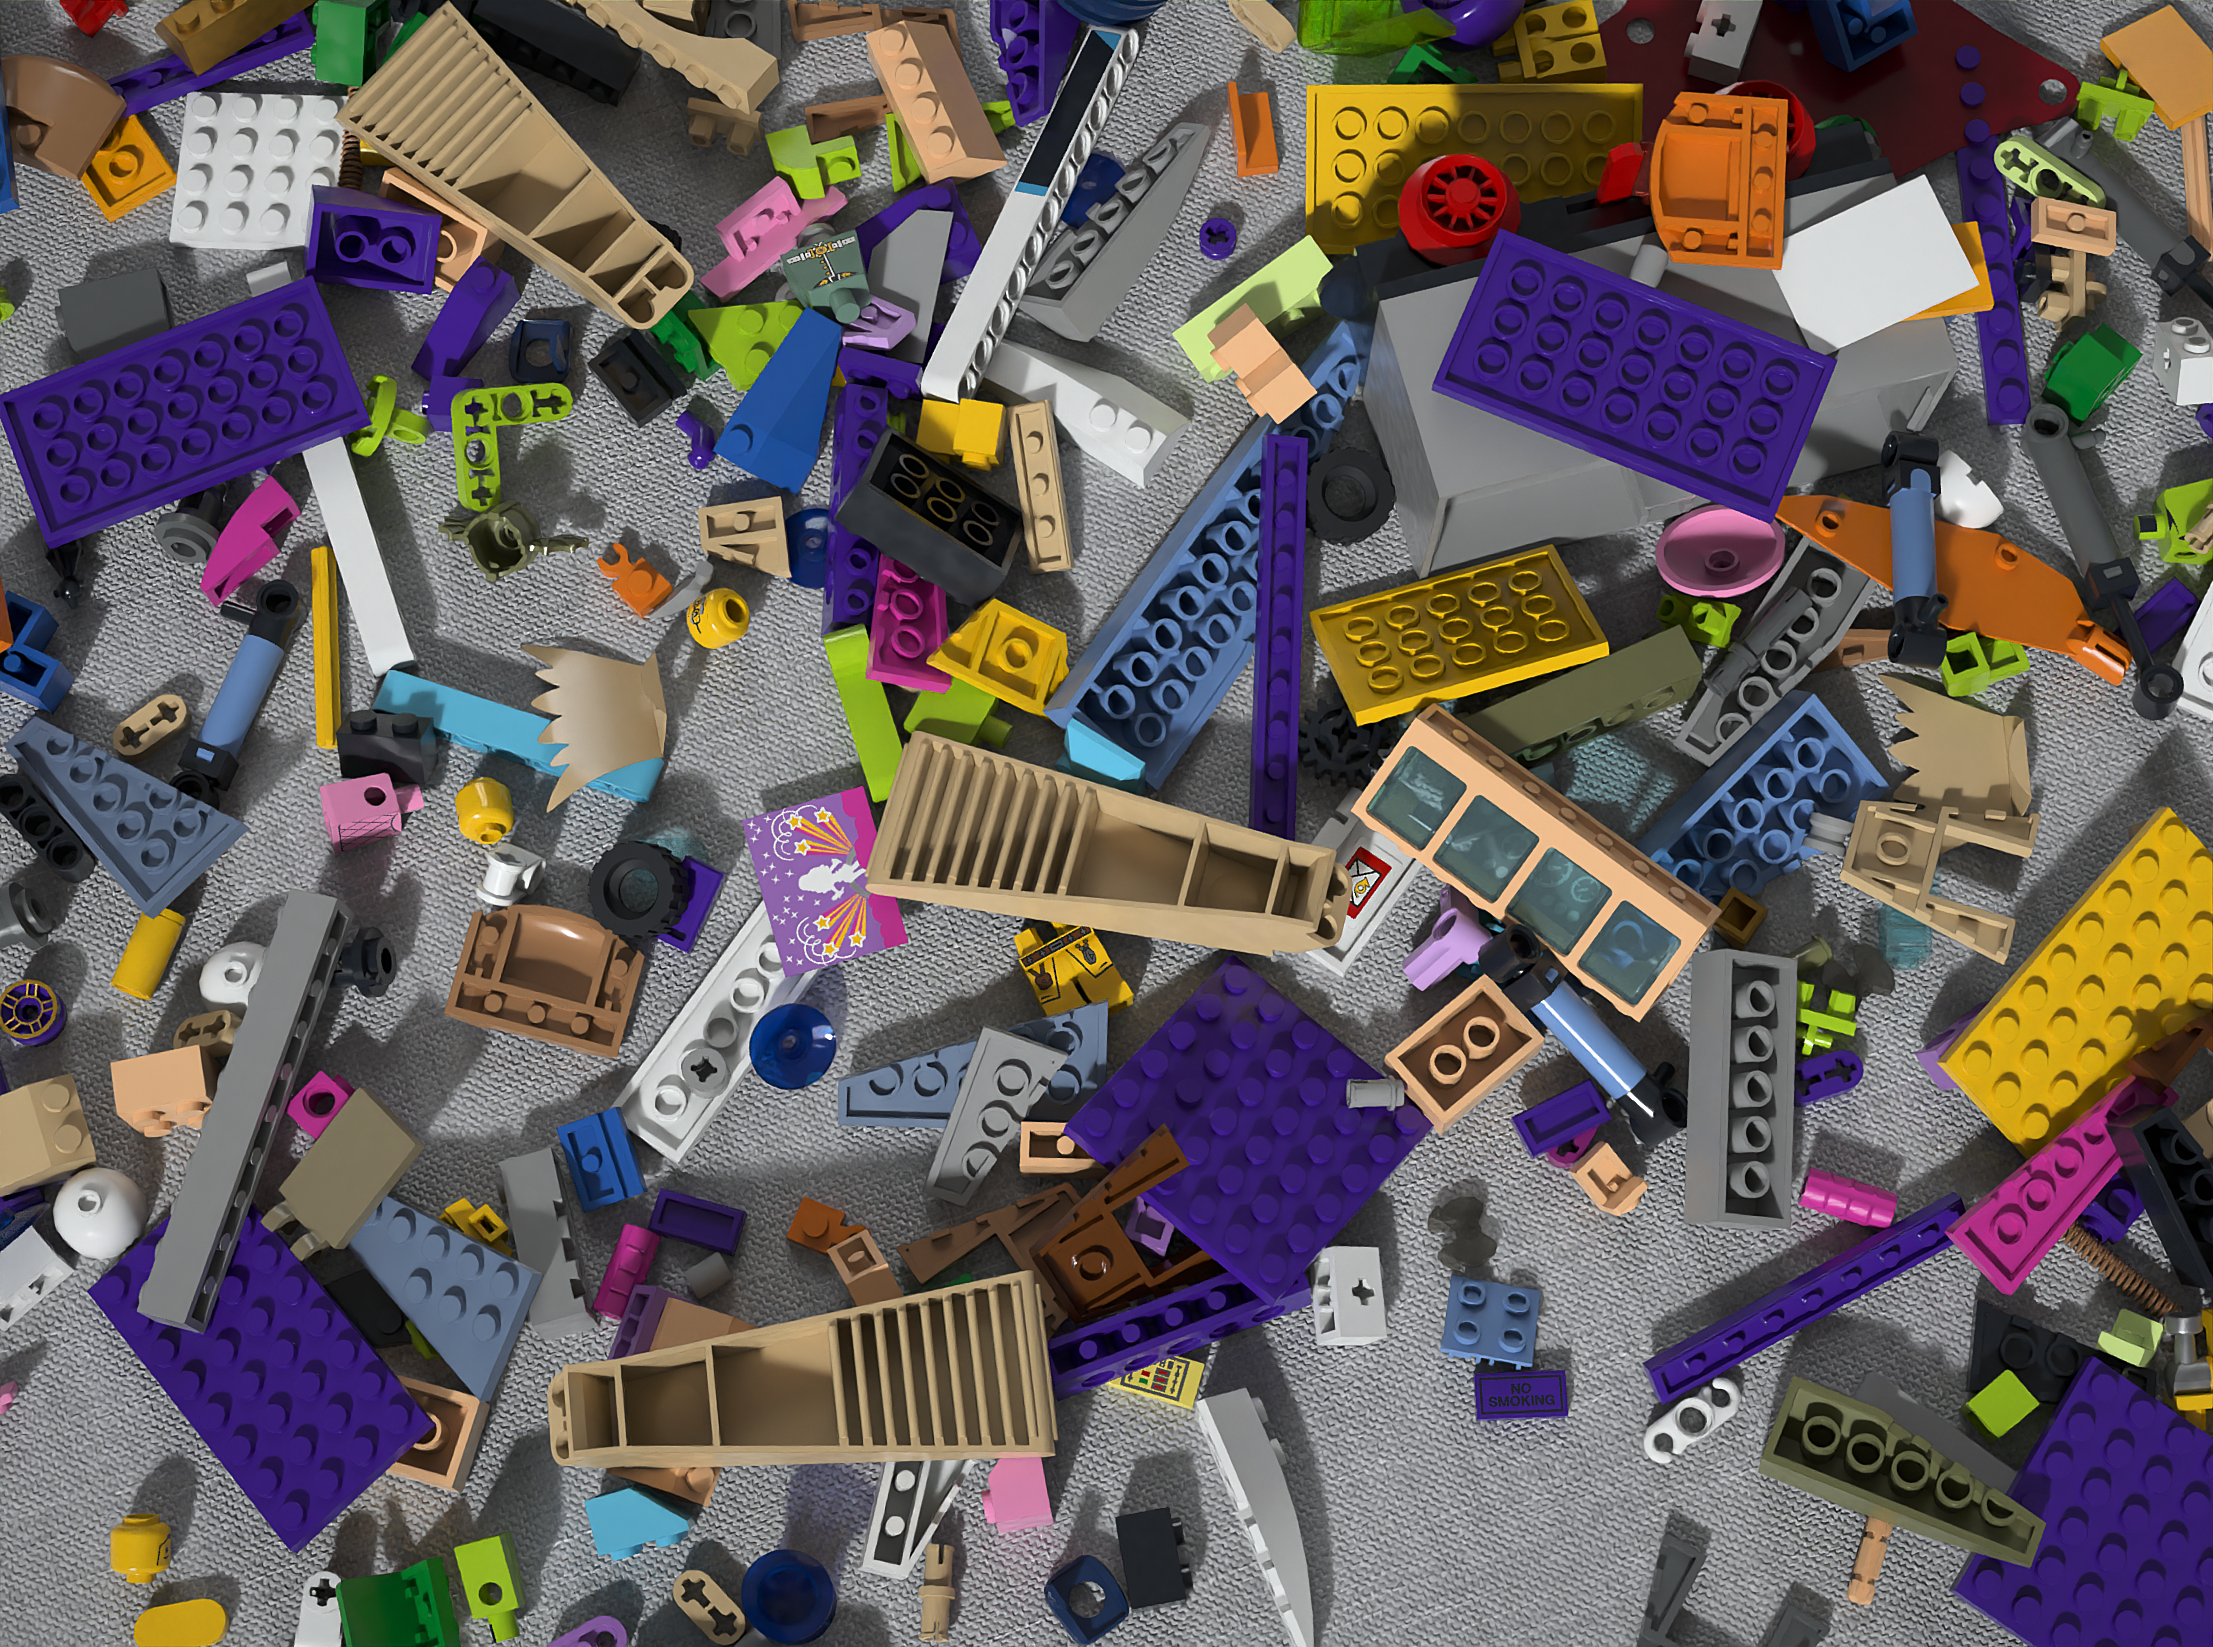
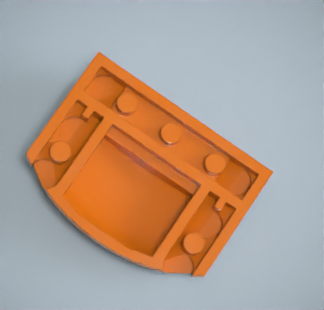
(1721, 180)

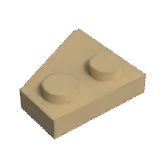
(748, 534)

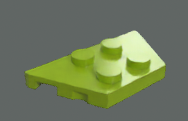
(745, 336)

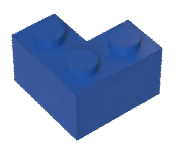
(1860, 29)
(23, 666)

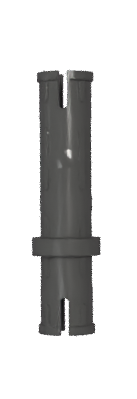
(1746, 654)

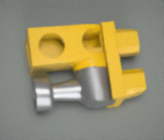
(2188, 1376)

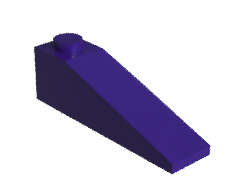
(1034, 52)

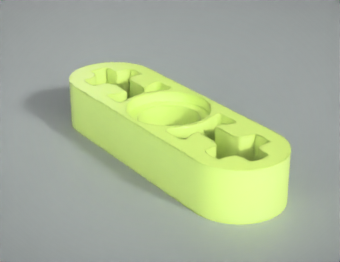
(2032, 182)

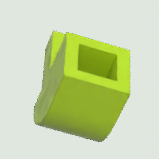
(811, 166)
(1976, 663)

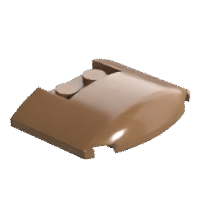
(57, 113)
(546, 978)

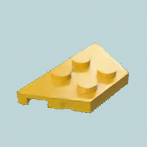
(1006, 656)

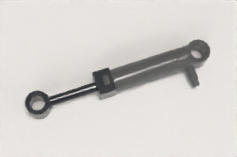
(2171, 256)
(2106, 574)

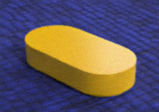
(182, 1624)

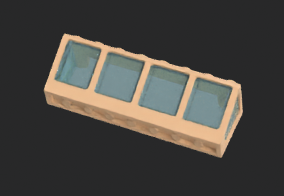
(1536, 861)

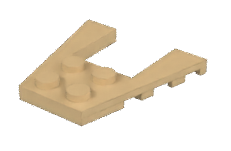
(1896, 856)

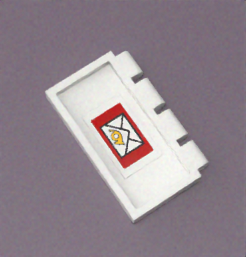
(1378, 878)

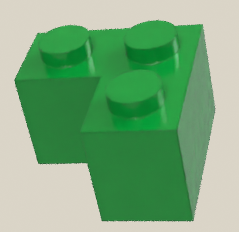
(348, 39)
(2089, 372)

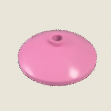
(1719, 552)

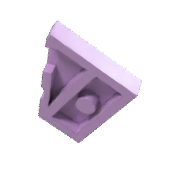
(877, 327)

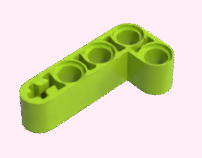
(864, 709)

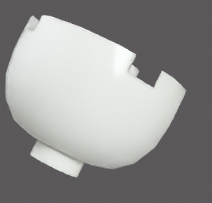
(1962, 496)
(230, 976)
(100, 1212)

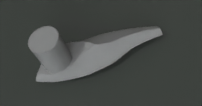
(687, 591)

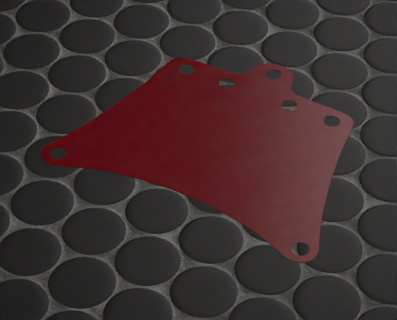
(1902, 94)

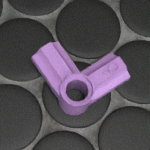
(1453, 941)

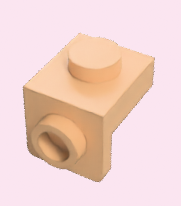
(1608, 1180)

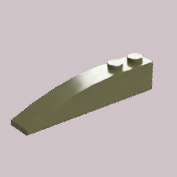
(1885, 1472)

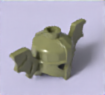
(506, 539)

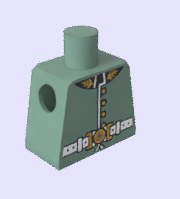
(830, 276)

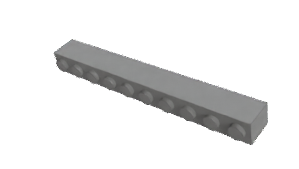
(245, 1111)

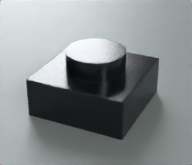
(2033, 273)

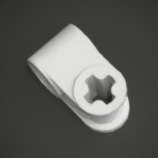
(510, 875)
(320, 1620)

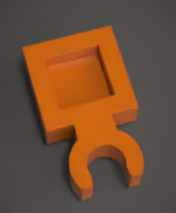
(637, 583)
(820, 1227)

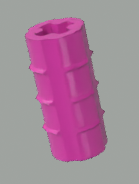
(1847, 1199)
(627, 1267)

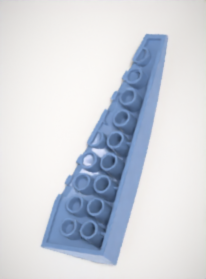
(1755, 805)

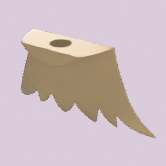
(604, 714)
(1961, 756)

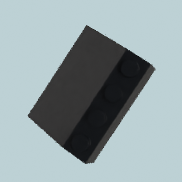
(932, 519)

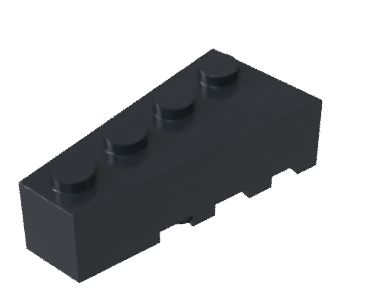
(2172, 1185)

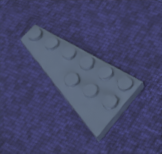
(131, 821)
(924, 1086)
(450, 1287)

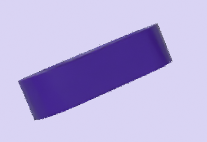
(1829, 1088)

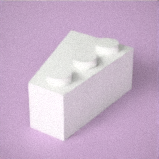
(907, 1511)

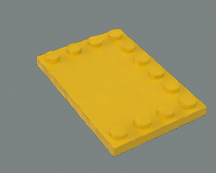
(1457, 634)

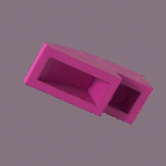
(247, 540)

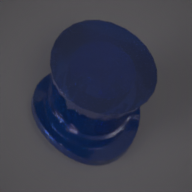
(789, 1597)

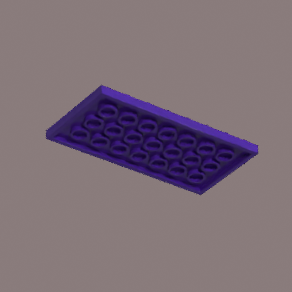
(1634, 375)
(181, 411)
(274, 1382)

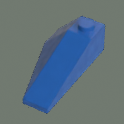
(783, 413)

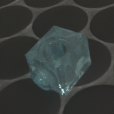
(1902, 939)

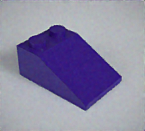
(369, 241)
(962, 246)

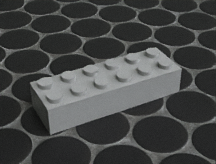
(1741, 1090)

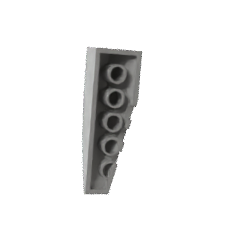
(1099, 263)
(1836, 598)

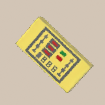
(1168, 1381)

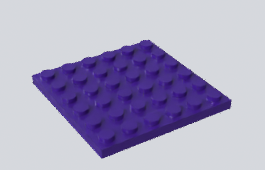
(1263, 1123)
(2123, 1530)

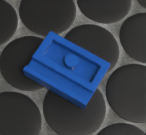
(602, 1159)

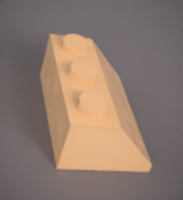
(459, 236)

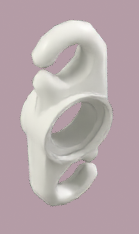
(1671, 1425)

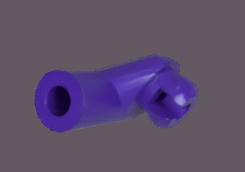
(702, 440)

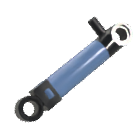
(1910, 494)
(212, 755)
(1539, 986)

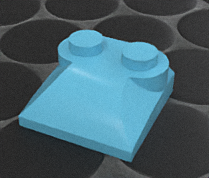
(1100, 760)

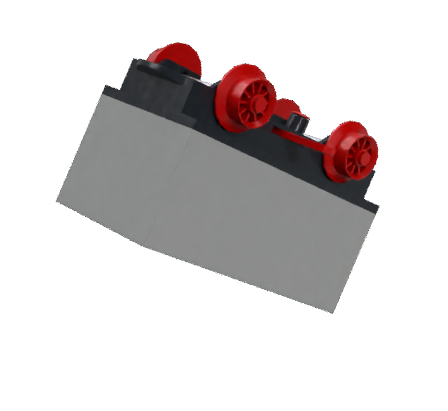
(1493, 489)

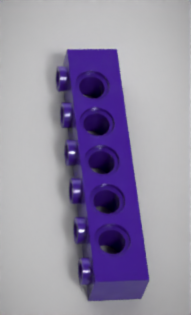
(851, 559)
(1162, 1331)

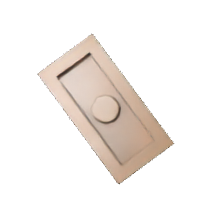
(2073, 226)

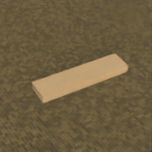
(1040, 487)

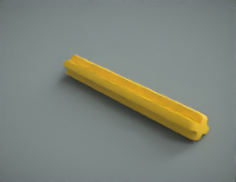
(325, 646)

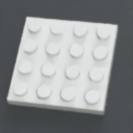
(252, 168)

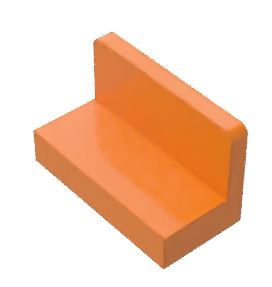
(1251, 132)

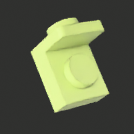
(2132, 1338)

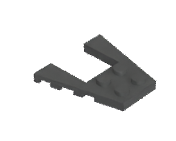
(1672, 1580)

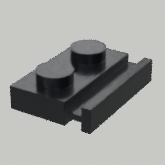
(637, 378)

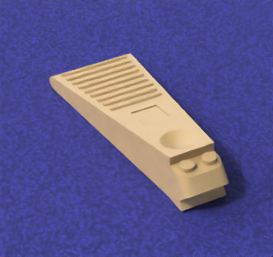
(492, 150)
(1078, 853)
(869, 1383)

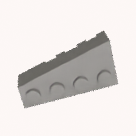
(547, 1242)

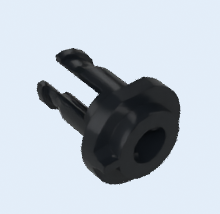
(367, 963)

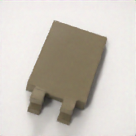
(344, 1176)

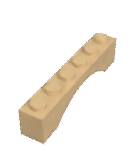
(727, 67)

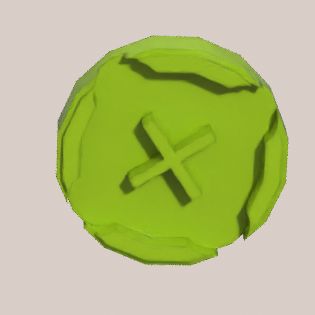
(386, 419)

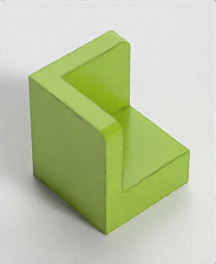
(1999, 1406)

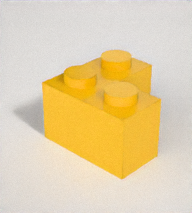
(965, 432)

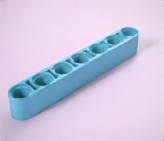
(501, 732)

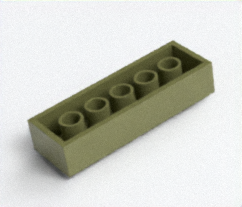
(1591, 698)

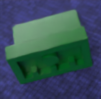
(1430, 60)
(689, 346)

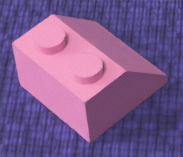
(1017, 1495)

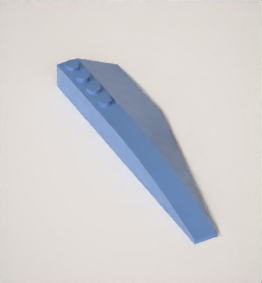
(1193, 608)

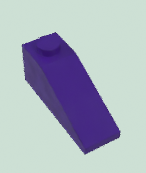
(466, 320)

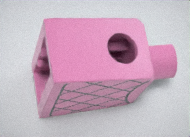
(366, 810)

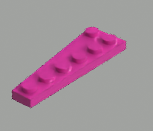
(906, 629)
(2043, 1197)

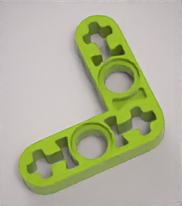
(490, 416)

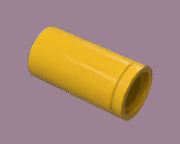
(148, 954)

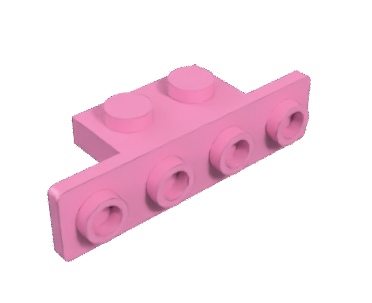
(763, 231)

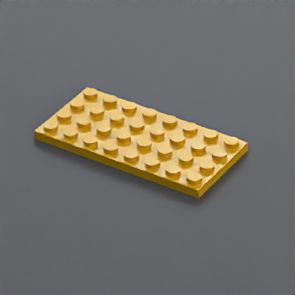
(1375, 136)
(2096, 990)

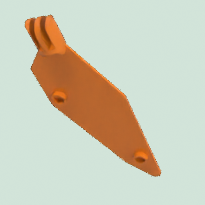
(1985, 577)

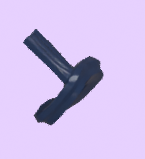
(560, 349)
(1057, 1592)

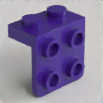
(877, 370)

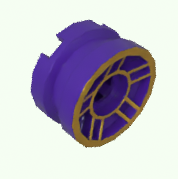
(37, 995)

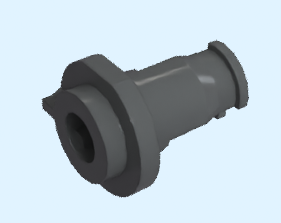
(191, 530)
(23, 917)

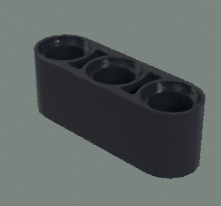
(58, 839)

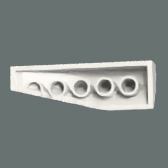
(1090, 408)
(1262, 1502)

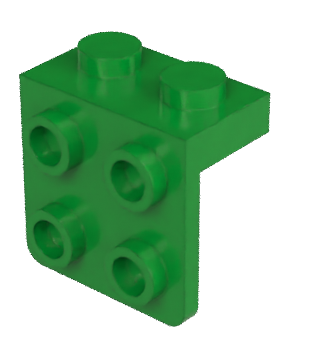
(399, 1608)

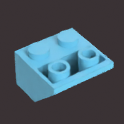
(634, 1516)

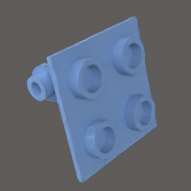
(1490, 1322)

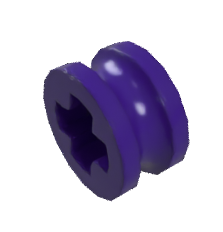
(1219, 250)

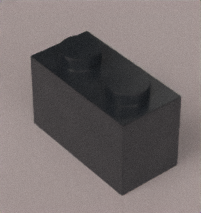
(387, 744)
(1152, 1561)

